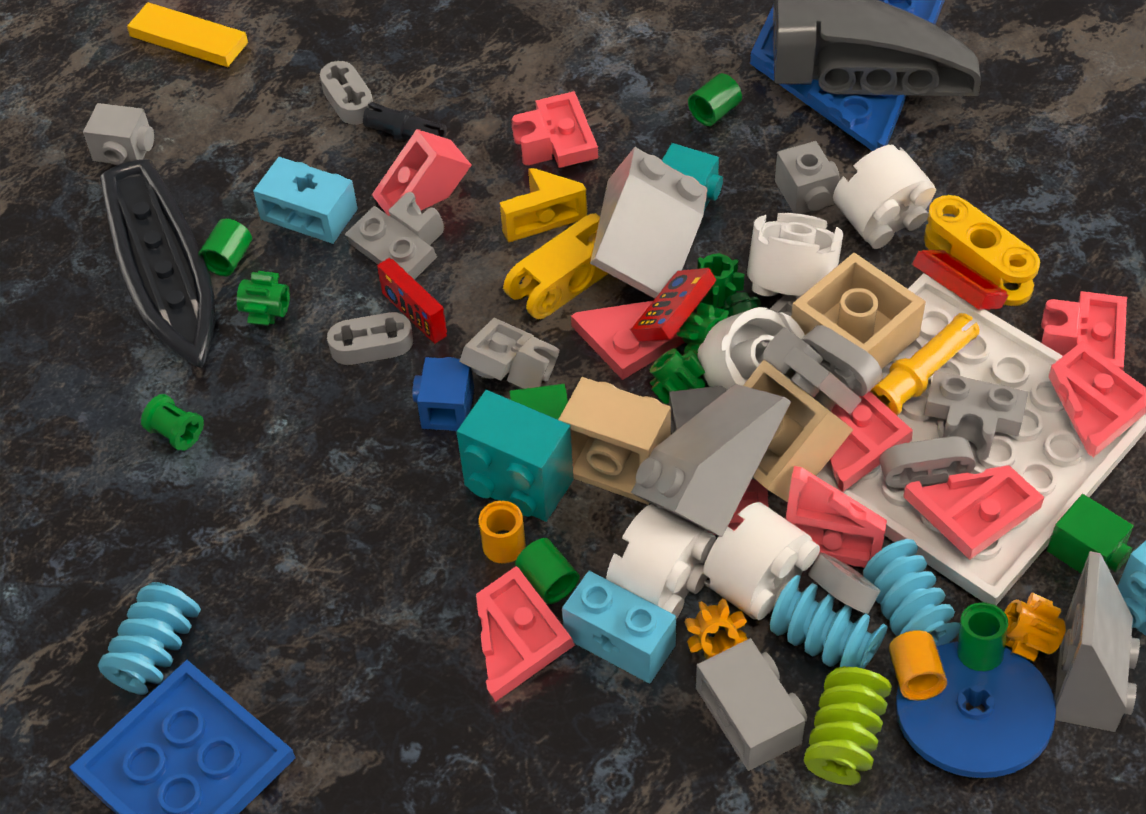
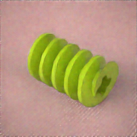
(847, 724)

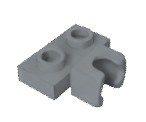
(401, 236)
(507, 349)
(803, 367)
(975, 409)

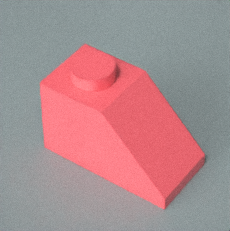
(426, 167)

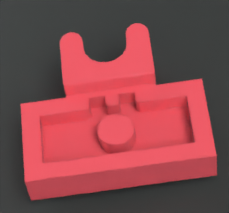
(555, 129)
(1093, 319)

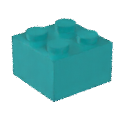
(516, 455)

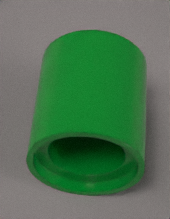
(715, 99)
(225, 246)
(547, 570)
(982, 636)

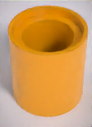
(498, 517)
(917, 665)

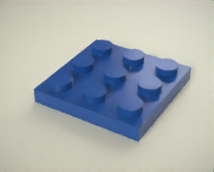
(183, 752)

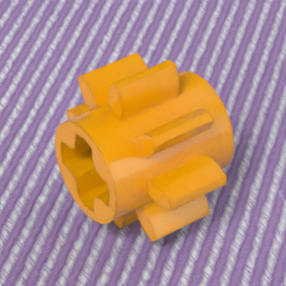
(708, 621)
(1034, 627)

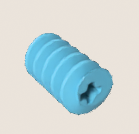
(908, 592)
(823, 627)
(145, 635)

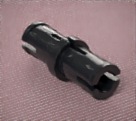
(399, 123)

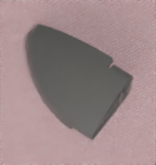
(868, 50)

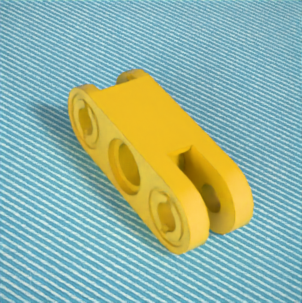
(982, 246)
(556, 270)

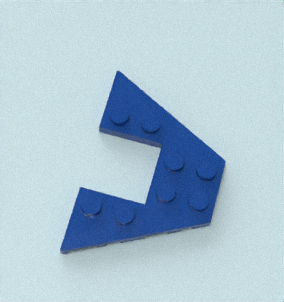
(863, 117)

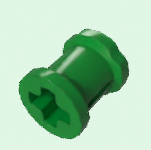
(172, 422)

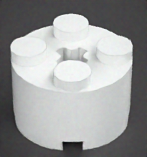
(885, 195)
(791, 254)
(737, 343)
(662, 558)
(758, 560)

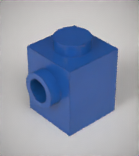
(443, 393)

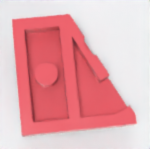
(611, 338)

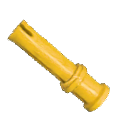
(910, 376)

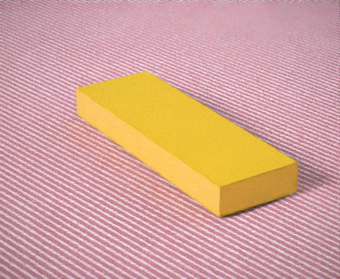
(187, 34)

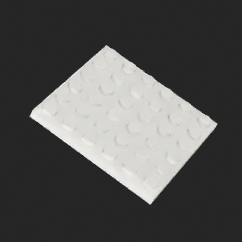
(1044, 452)

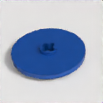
(978, 744)

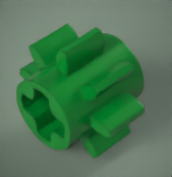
(727, 278)
(263, 298)
(699, 324)
(676, 373)

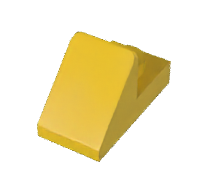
(549, 205)

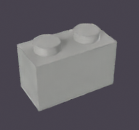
(751, 703)

